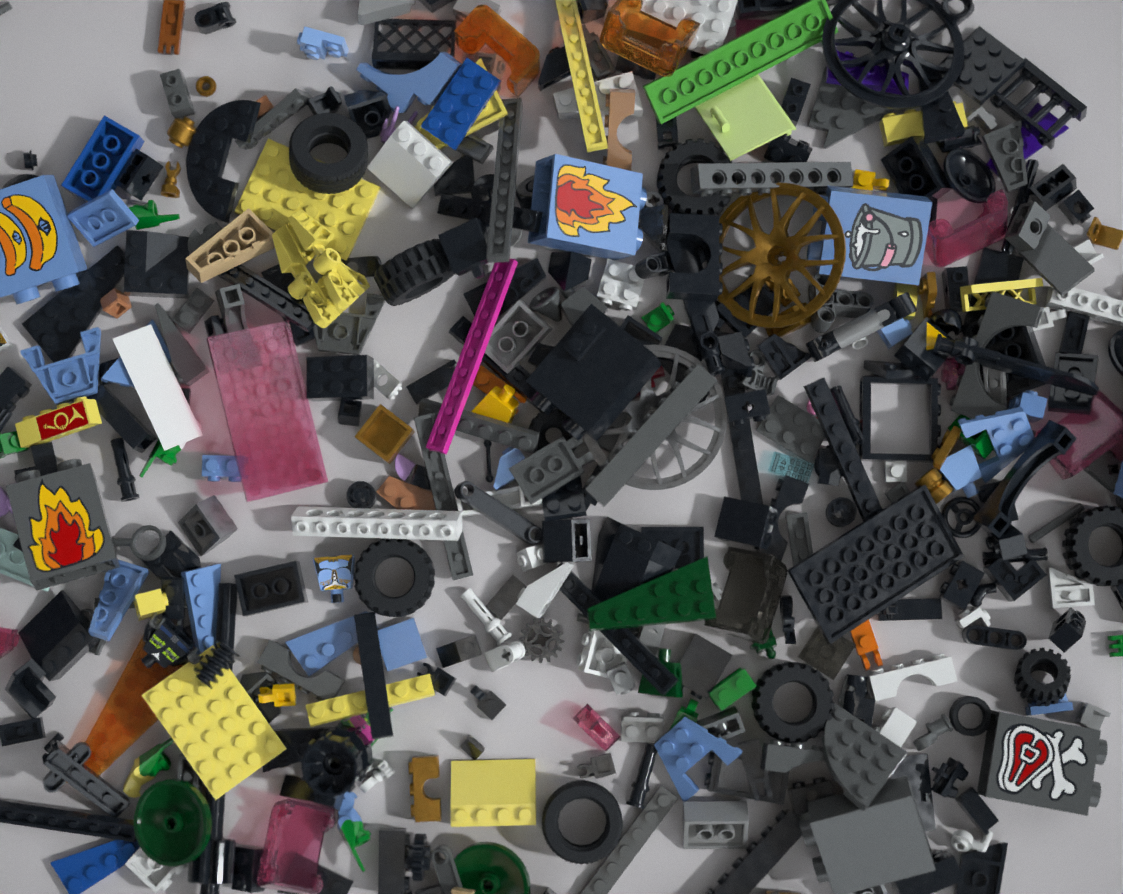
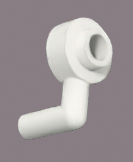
(964, 841)

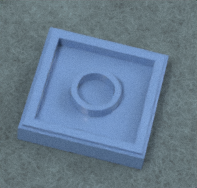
(401, 644)

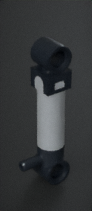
(861, 327)

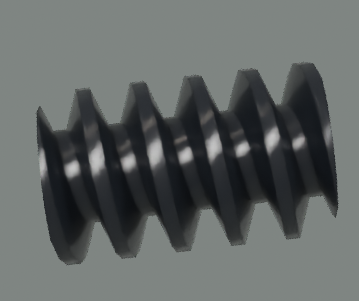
(215, 664)

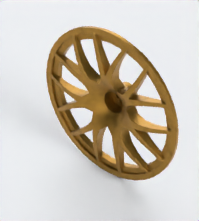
(778, 244)

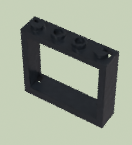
(865, 419)

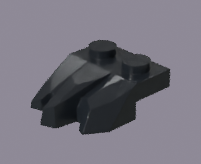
(175, 558)

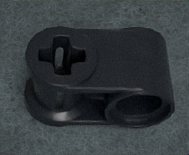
(216, 18)
(654, 266)

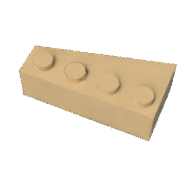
(233, 245)

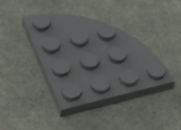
(858, 756)

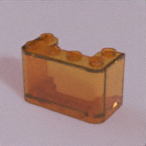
(488, 28)

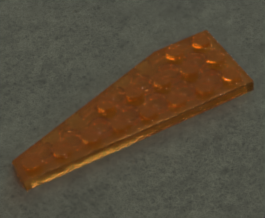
(126, 712)

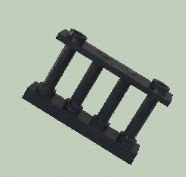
(1043, 84)

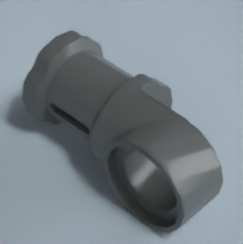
(934, 730)

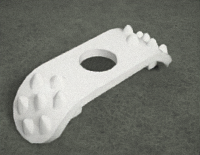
(392, 385)

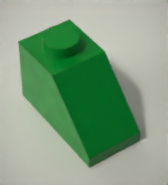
(979, 442)

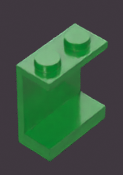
(731, 688)

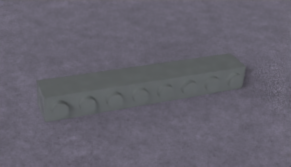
(651, 435)

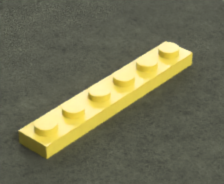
(356, 704)

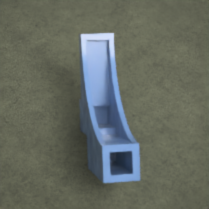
(425, 83)

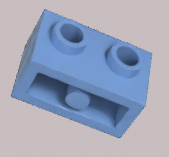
(1031, 403)
(219, 467)

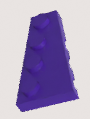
(873, 80)

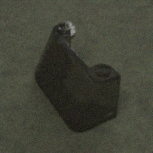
(749, 595)

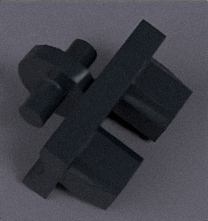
(946, 777)

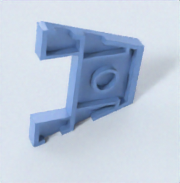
(72, 376)
(1008, 434)
(684, 747)

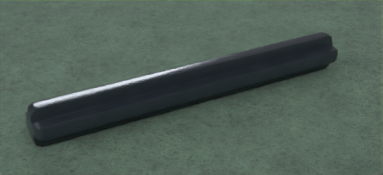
(1022, 197)

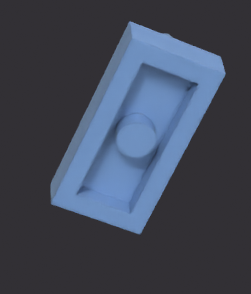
(1062, 705)

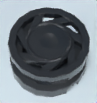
(361, 495)
(841, 512)

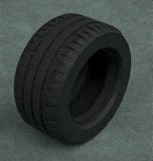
(582, 853)

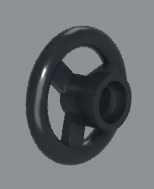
(969, 516)

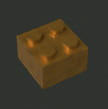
(384, 434)

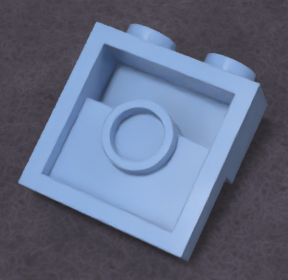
(318, 43)

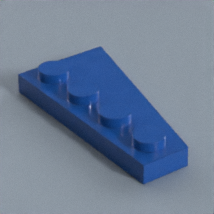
(90, 866)

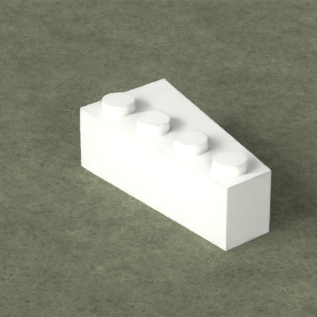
(566, 103)

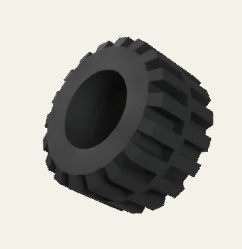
(1047, 662)

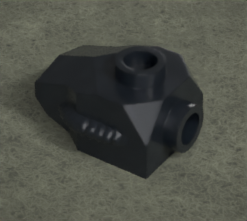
(827, 468)

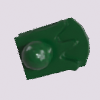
(768, 646)

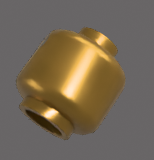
(181, 131)

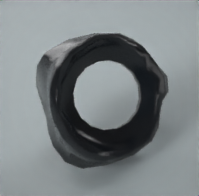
(960, 17)

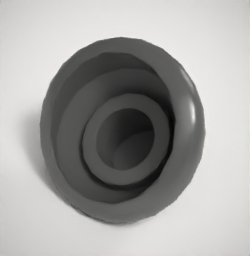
(548, 303)

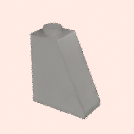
(377, 10)

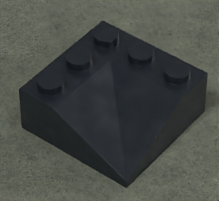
(156, 265)

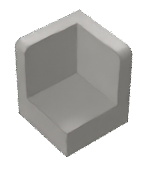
(1091, 716)

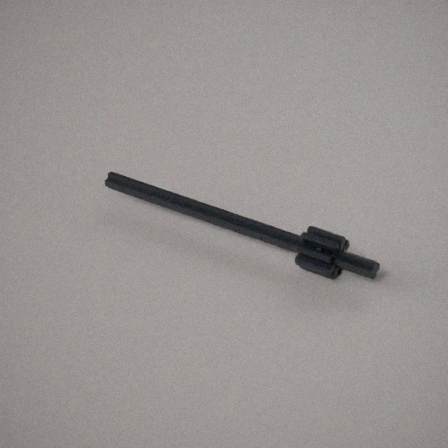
(217, 861)

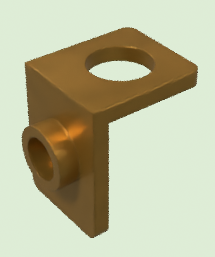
(1104, 235)

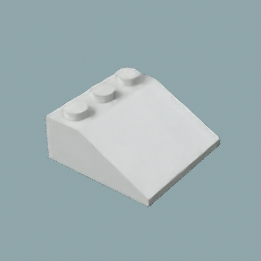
(409, 164)

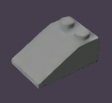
(516, 336)

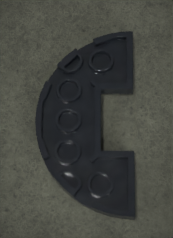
(209, 154)

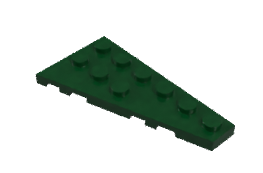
(670, 599)

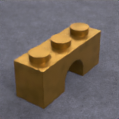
(424, 808)

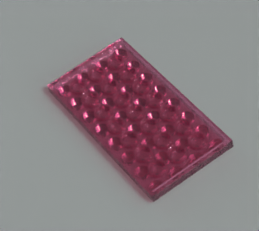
(267, 410)

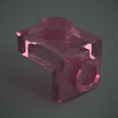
(950, 372)

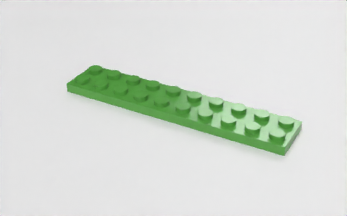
(738, 60)

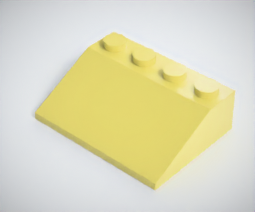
(493, 792)

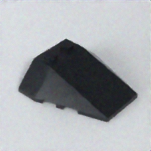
(628, 560)

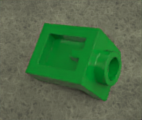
(659, 317)

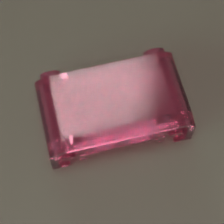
(949, 245)
(1094, 436)
(294, 847)

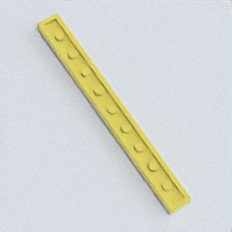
(581, 75)

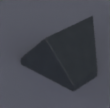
(569, 269)

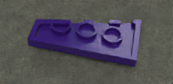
(1030, 142)

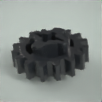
(538, 630)
(419, 857)

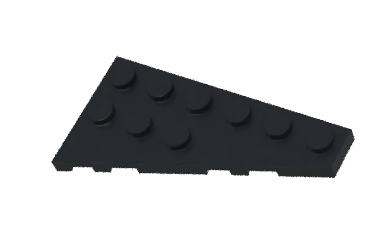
(74, 310)

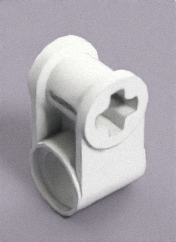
(505, 655)

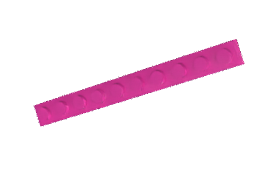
(471, 356)

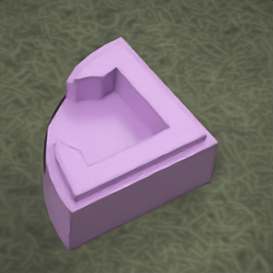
(403, 467)

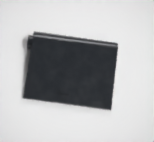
(918, 773)

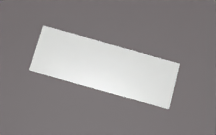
(157, 387)

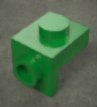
(10, 444)

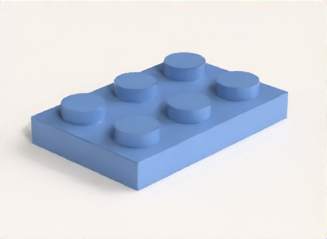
(102, 218)

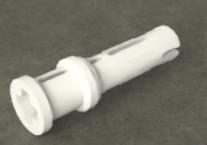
(491, 624)

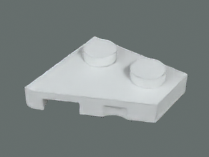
(1068, 590)

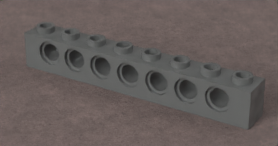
(703, 184)

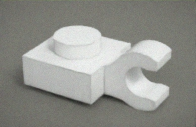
(1048, 317)

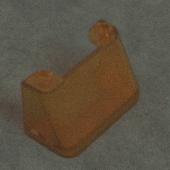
(646, 38)

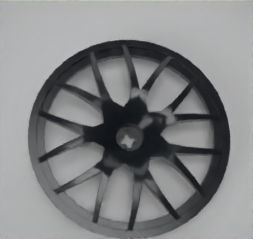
(892, 52)

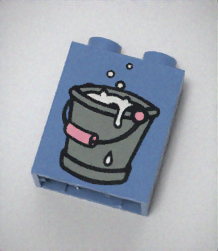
(881, 233)

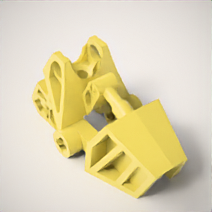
(337, 288)

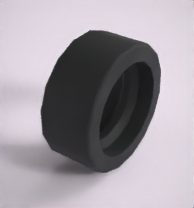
(986, 719)

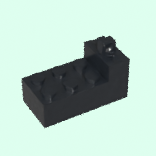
(467, 247)

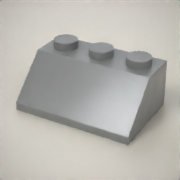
(715, 825)

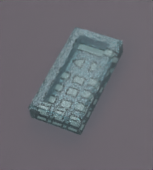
(790, 466)

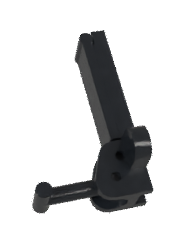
(69, 767)

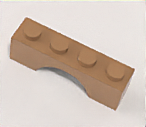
(620, 104)

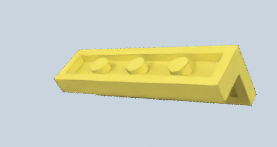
(1000, 287)

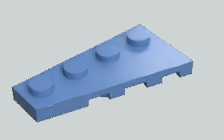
(201, 596)
(115, 598)
(324, 645)

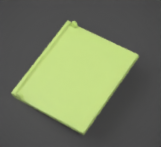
(745, 117)

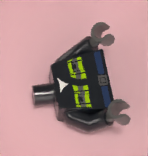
(167, 644)

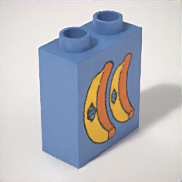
(36, 240)

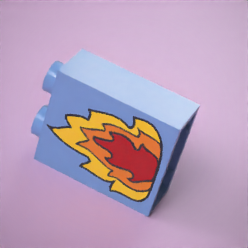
(587, 207)

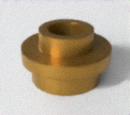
(206, 80)

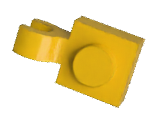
(867, 181)
(279, 694)

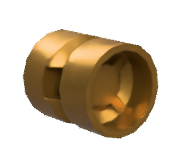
(937, 488)

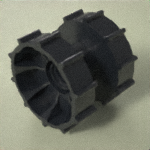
(324, 773)

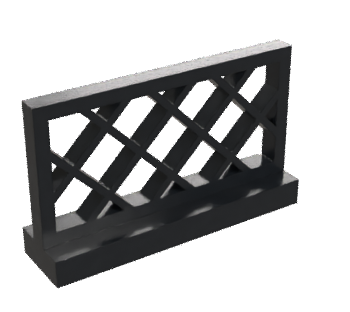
(410, 60)

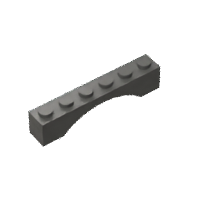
(784, 758)

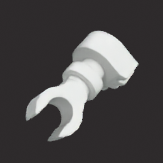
(384, 770)

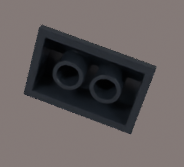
(916, 170)

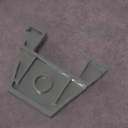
(349, 330)

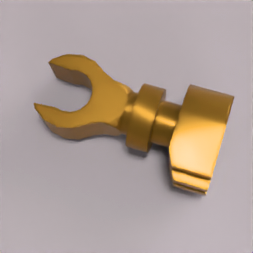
(169, 188)

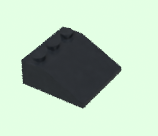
(58, 636)

